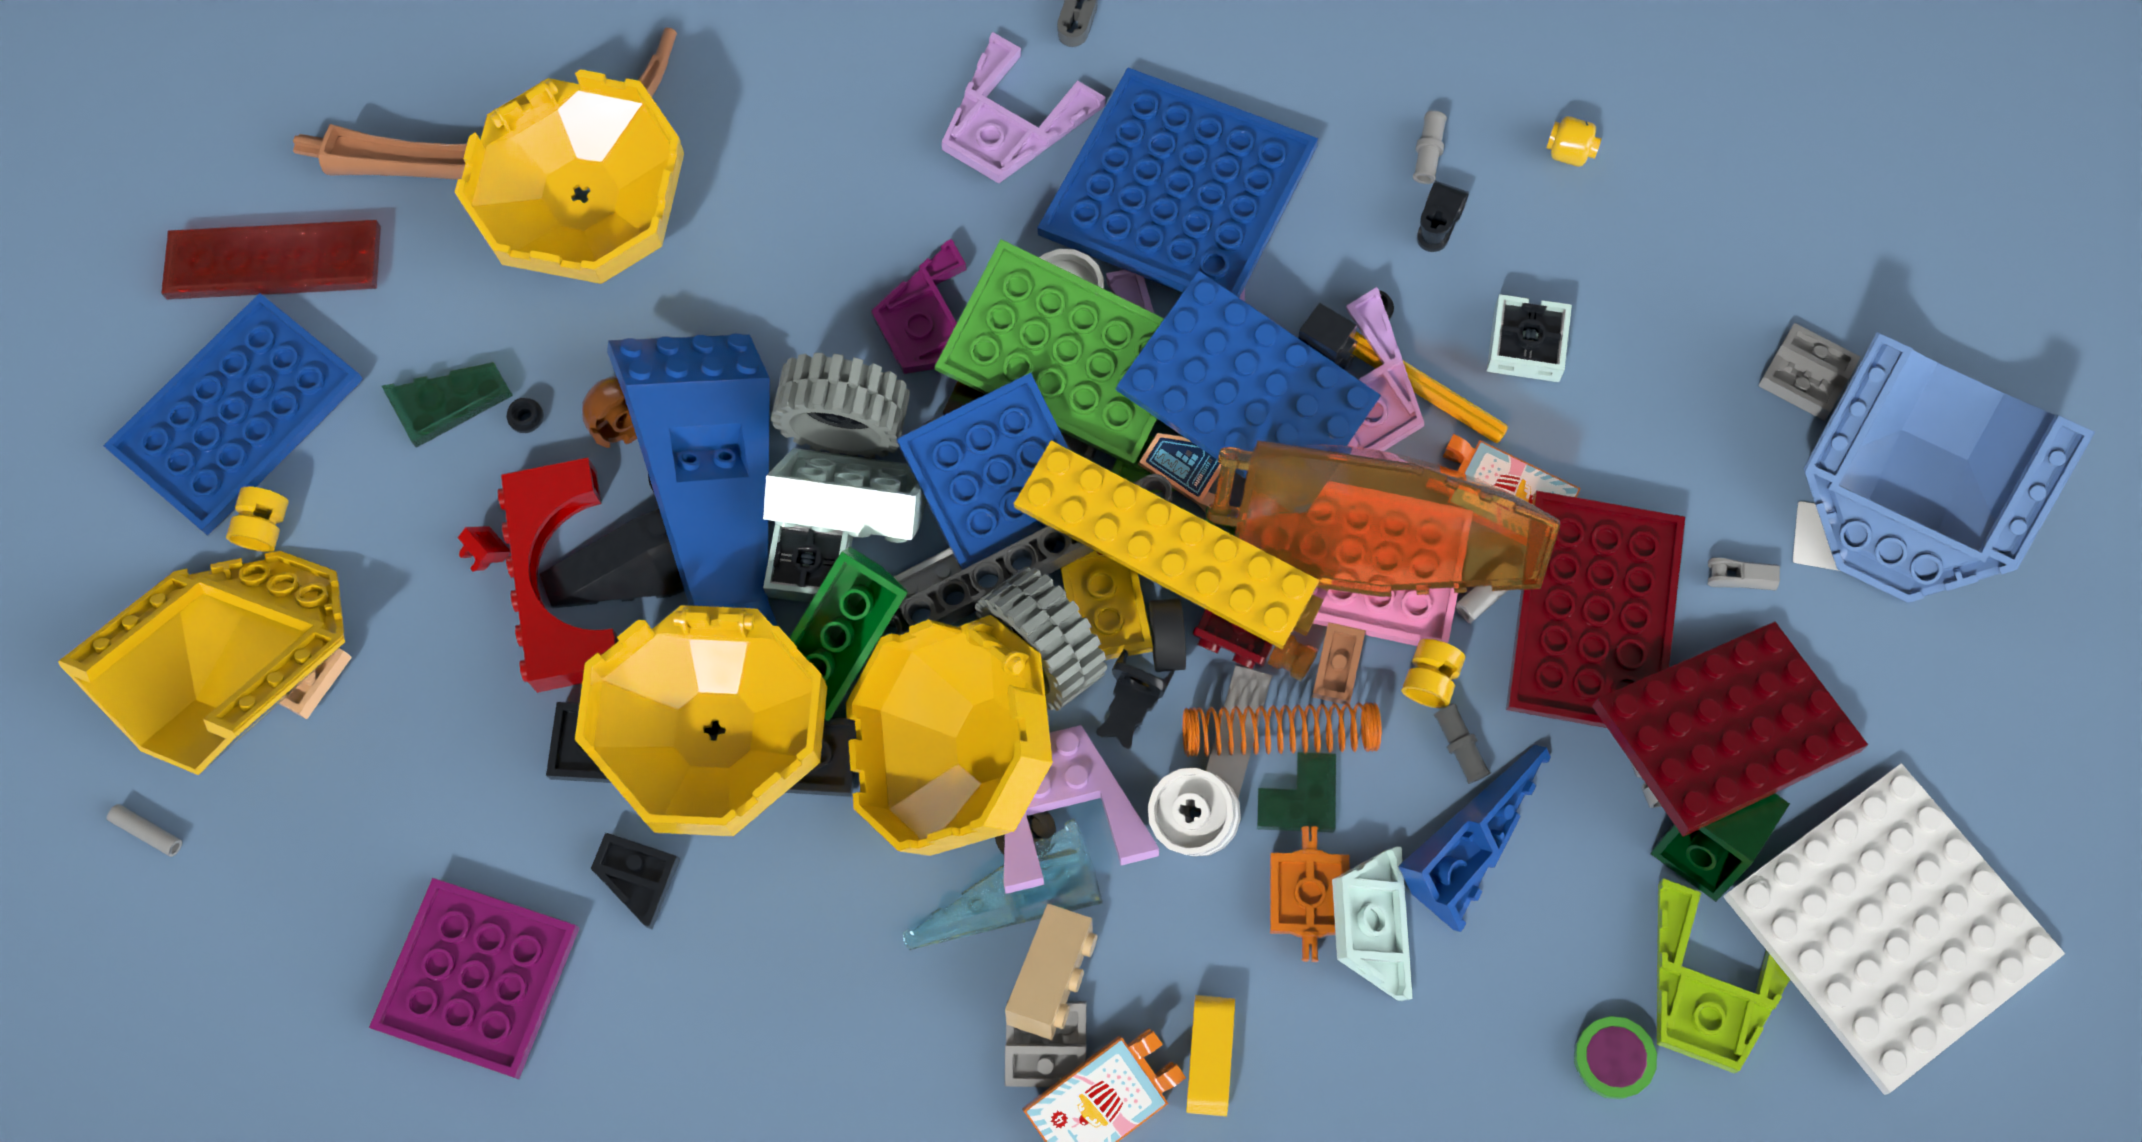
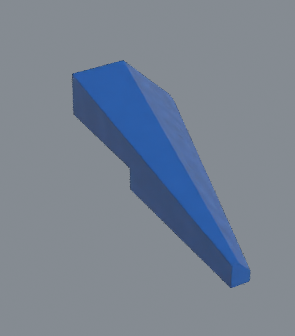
(1453, 860)

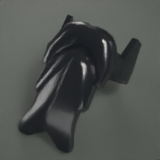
(1134, 696)

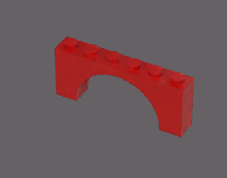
(535, 507)

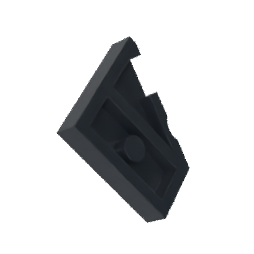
(635, 875)

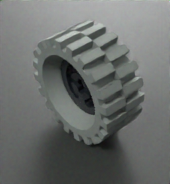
(840, 405)
(1052, 626)

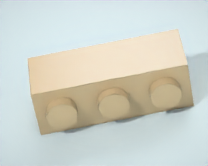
(1051, 972)

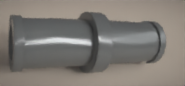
(1462, 743)

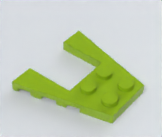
(1700, 1012)

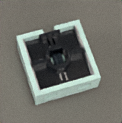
(1529, 338)
(801, 561)

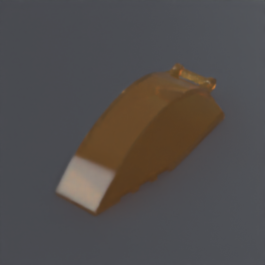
(1382, 520)

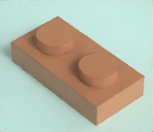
(1338, 663)

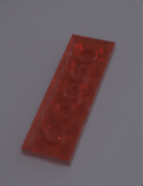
(271, 259)

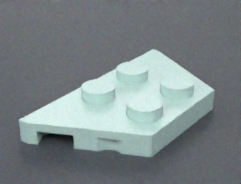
(1374, 923)

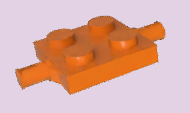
(1304, 892)

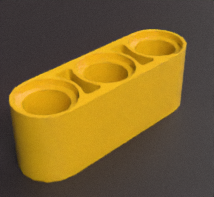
(1210, 1055)

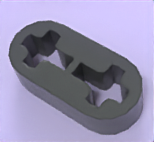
(1070, 14)

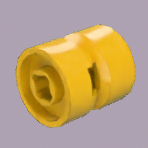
(257, 519)
(1434, 670)

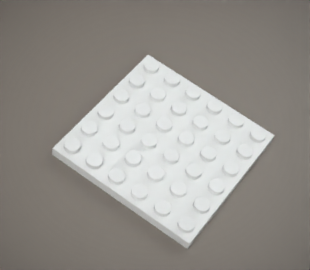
(1893, 928)

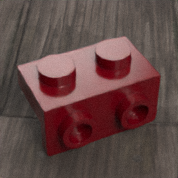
(1219, 633)

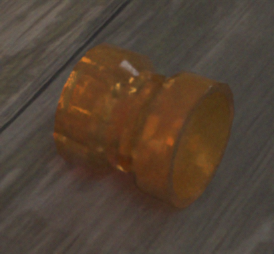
(1294, 658)

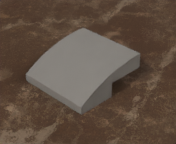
(1809, 371)
(1042, 1061)

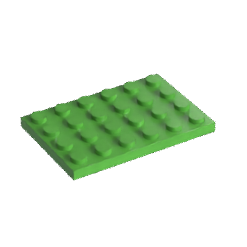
(1066, 335)

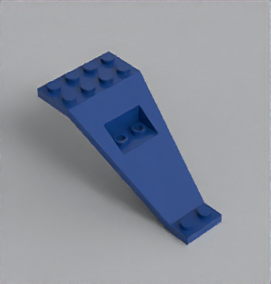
(706, 448)

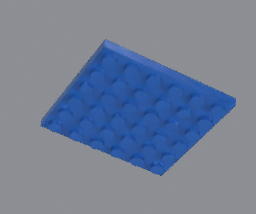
(1177, 185)

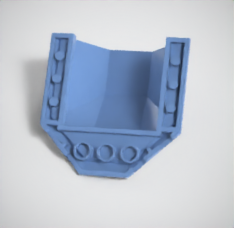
(1934, 474)

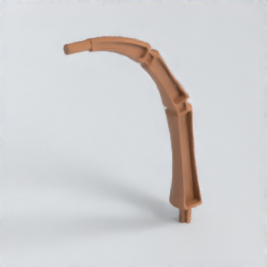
(358, 153)

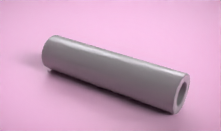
(144, 830)

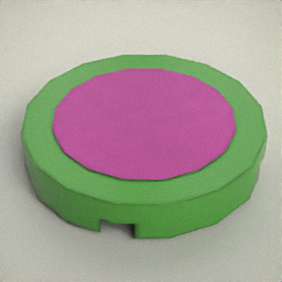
(1615, 1057)

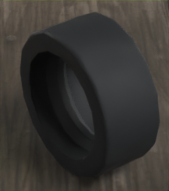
(1168, 635)

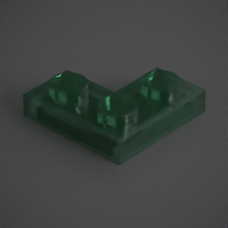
(1308, 805)

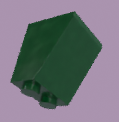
(1722, 850)

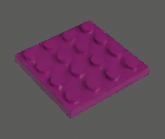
(475, 978)

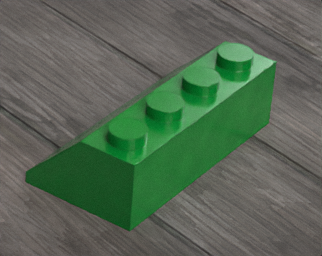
(847, 621)

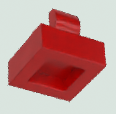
(483, 545)

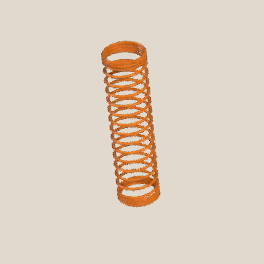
(1370, 728)

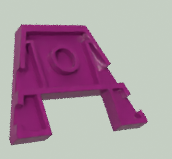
(915, 314)

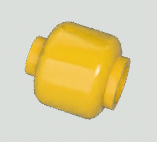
(1573, 141)

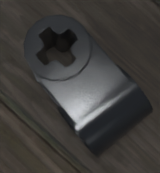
(1440, 216)

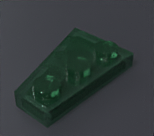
(444, 402)

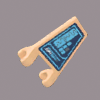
(1184, 466)

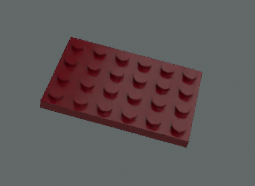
(1600, 608)
(1729, 727)

